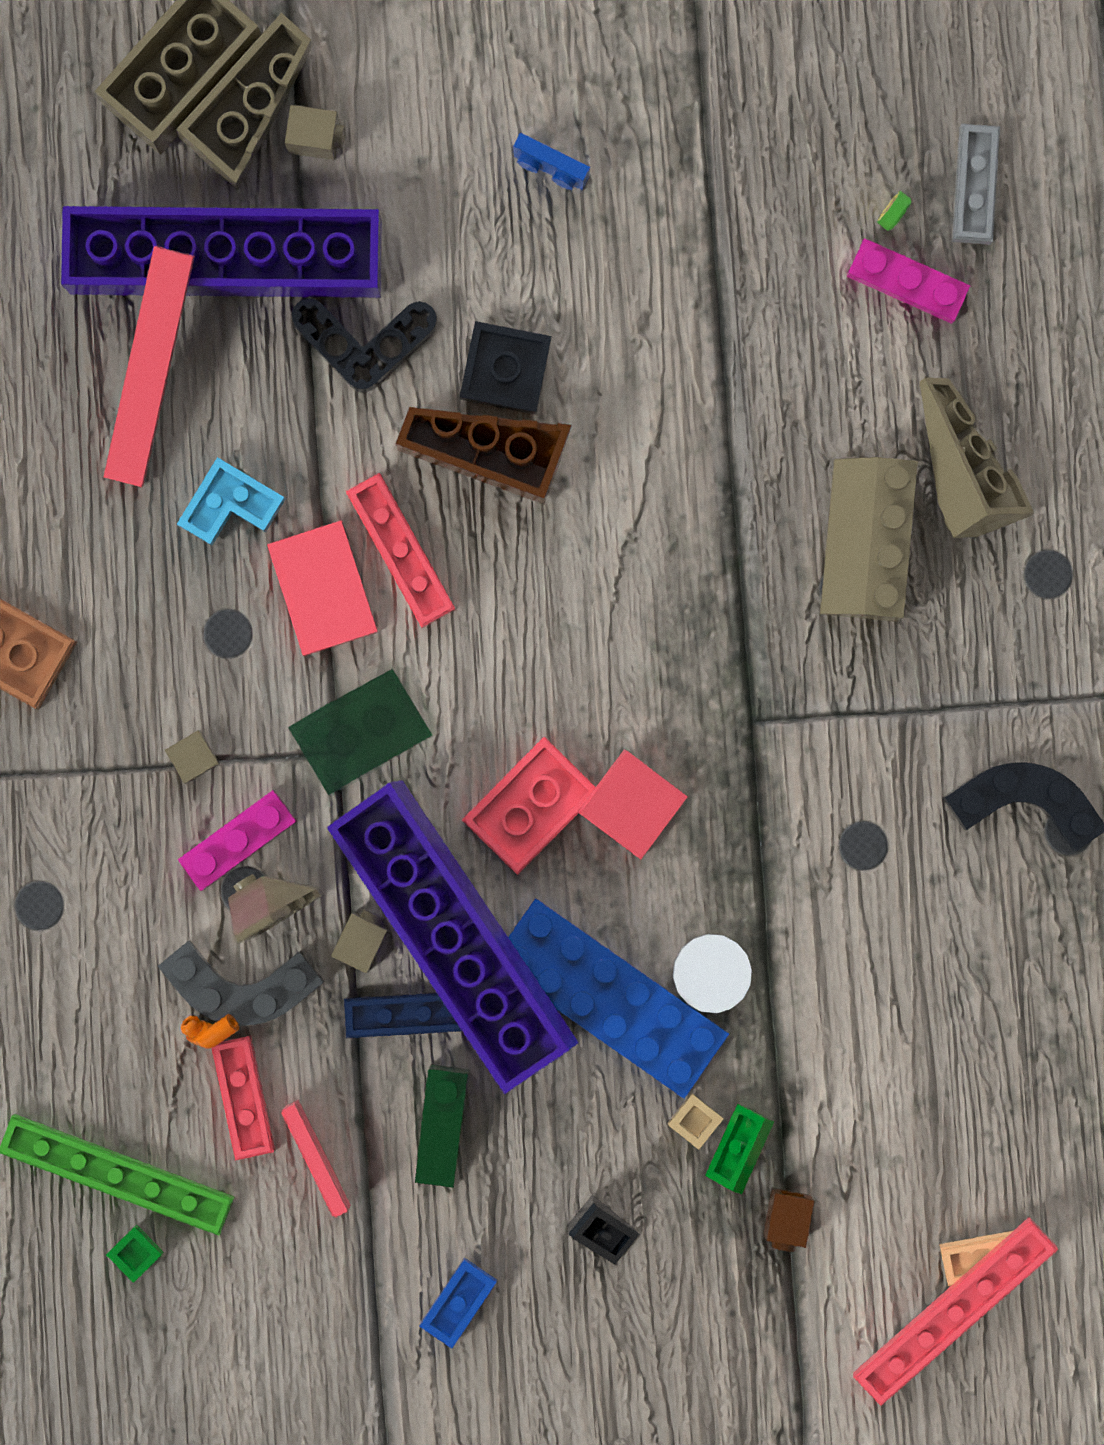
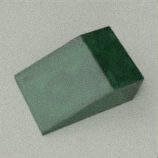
(360, 732)

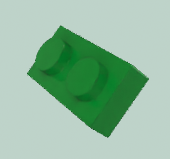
(739, 1148)

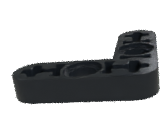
(355, 353)

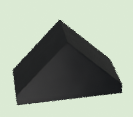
(601, 1230)

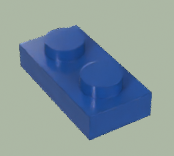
(537, 156)
(458, 1303)

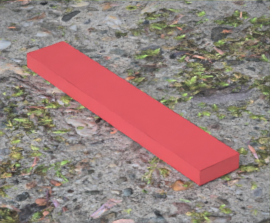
(148, 366)
(955, 1311)

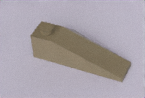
(968, 478)
(265, 903)

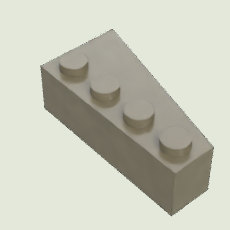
(244, 104)

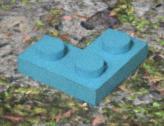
(228, 492)

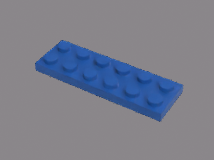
(616, 1000)

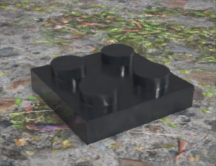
(505, 367)

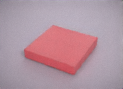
(632, 804)

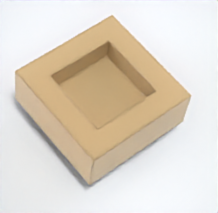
(695, 1121)

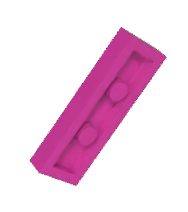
(908, 281)
(237, 840)

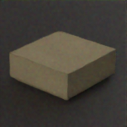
(192, 757)

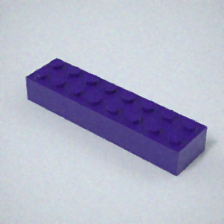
(233, 248)
(452, 935)

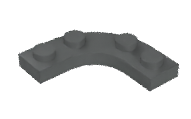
(246, 1003)

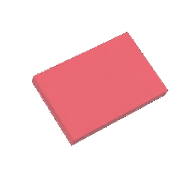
(322, 588)
(530, 805)

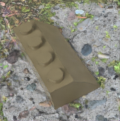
(868, 538)

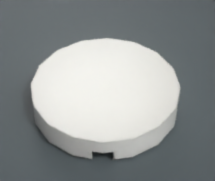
(712, 973)

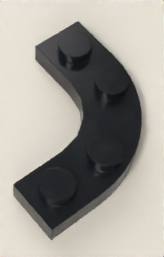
(1030, 784)

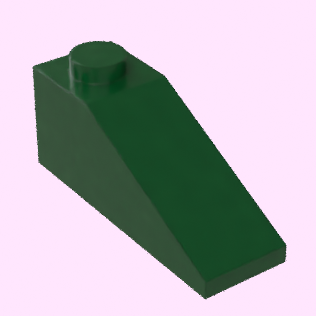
(441, 1125)

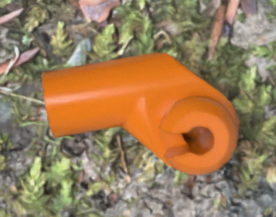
(207, 1034)

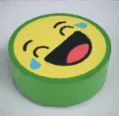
(894, 211)

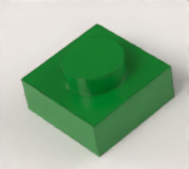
(134, 1253)

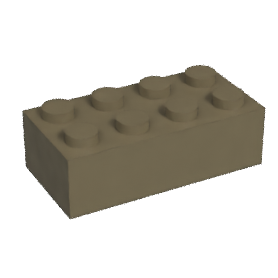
(176, 67)

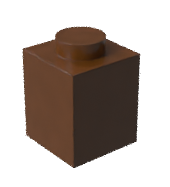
(788, 1219)

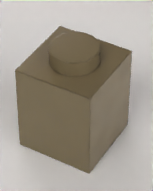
(314, 132)
(361, 940)

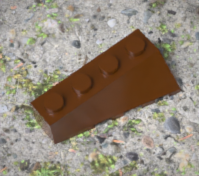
(493, 450)

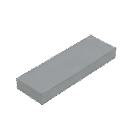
(976, 184)

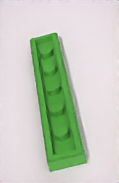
(116, 1174)

